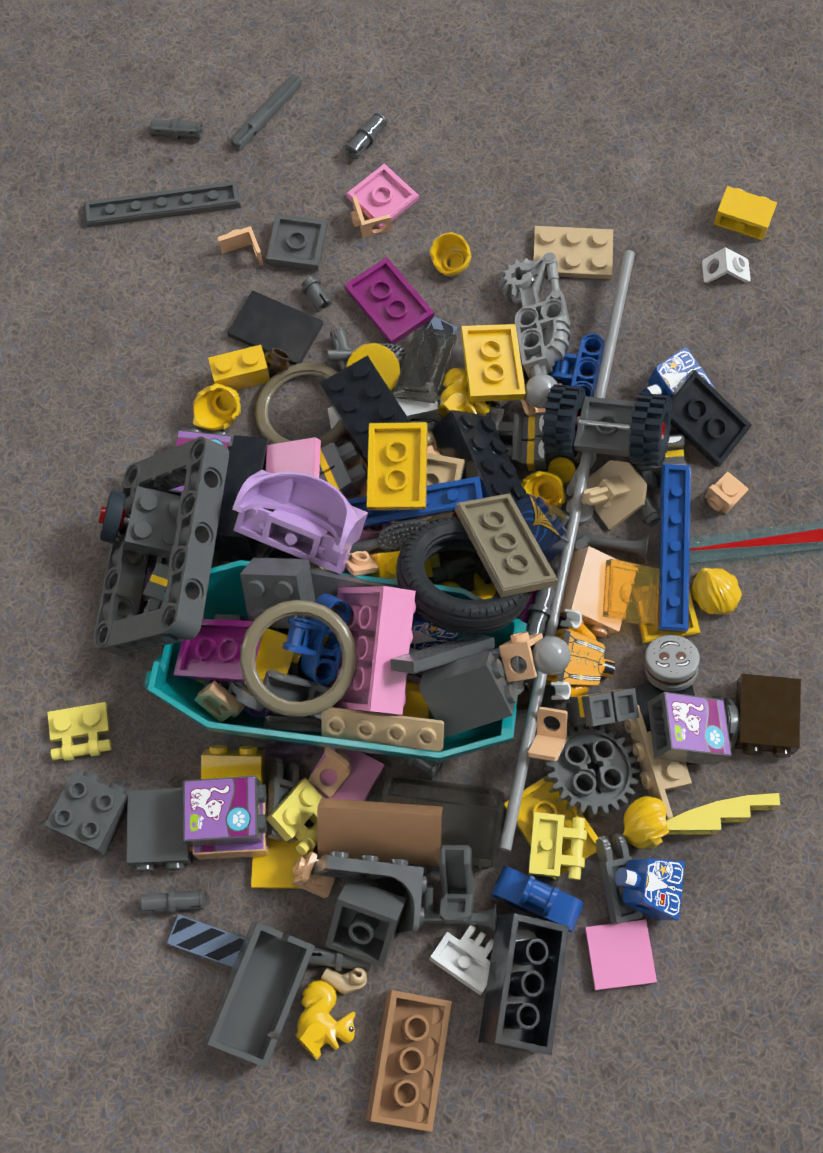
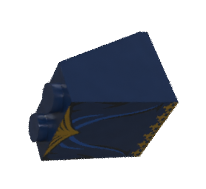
(547, 532)

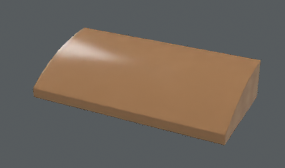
(380, 830)
(409, 1061)

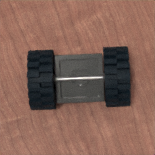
(607, 425)

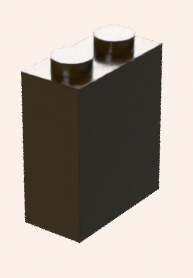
(768, 714)

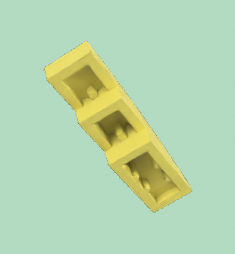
(708, 818)

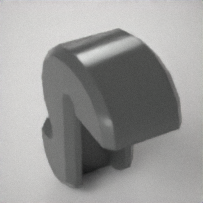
(293, 687)
(456, 883)

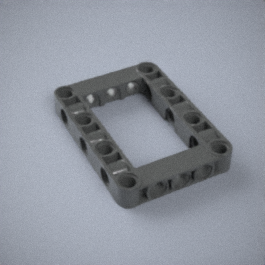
(202, 470)

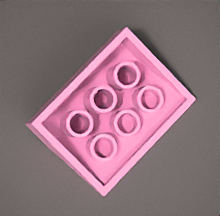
(381, 631)

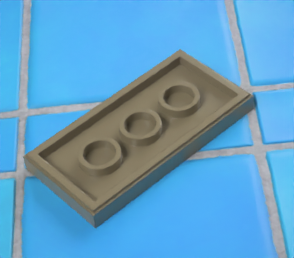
(505, 545)

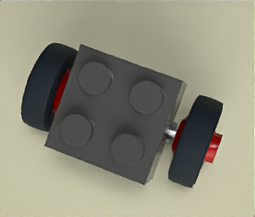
(150, 523)

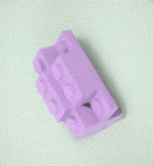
(302, 517)

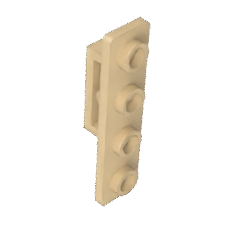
(383, 728)
(656, 774)

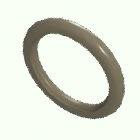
(278, 380)
(294, 708)

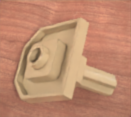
(615, 492)

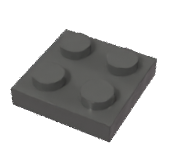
(297, 242)

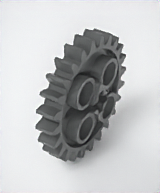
(615, 766)

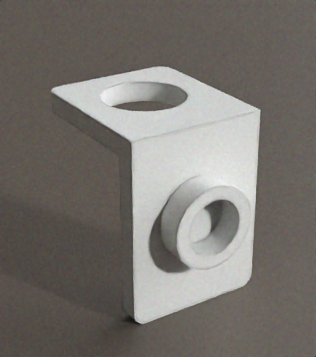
(729, 263)

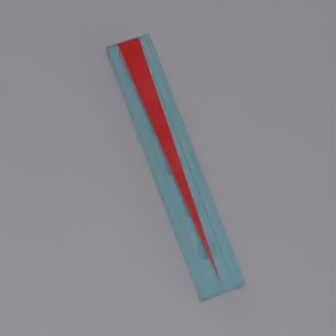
(756, 543)

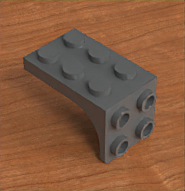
(392, 875)

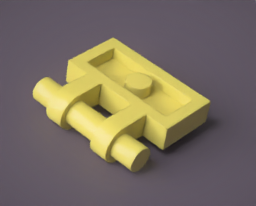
(76, 723)
(293, 813)
(546, 846)

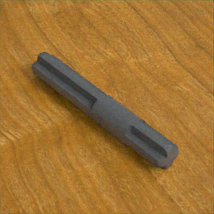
(266, 112)

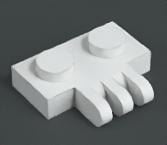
(465, 959)

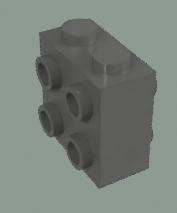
(89, 811)

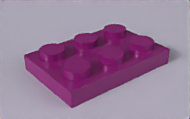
(389, 301)
(214, 652)

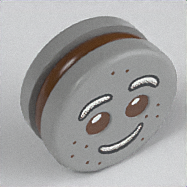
(671, 663)

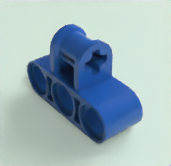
(585, 362)
(307, 638)
(533, 895)

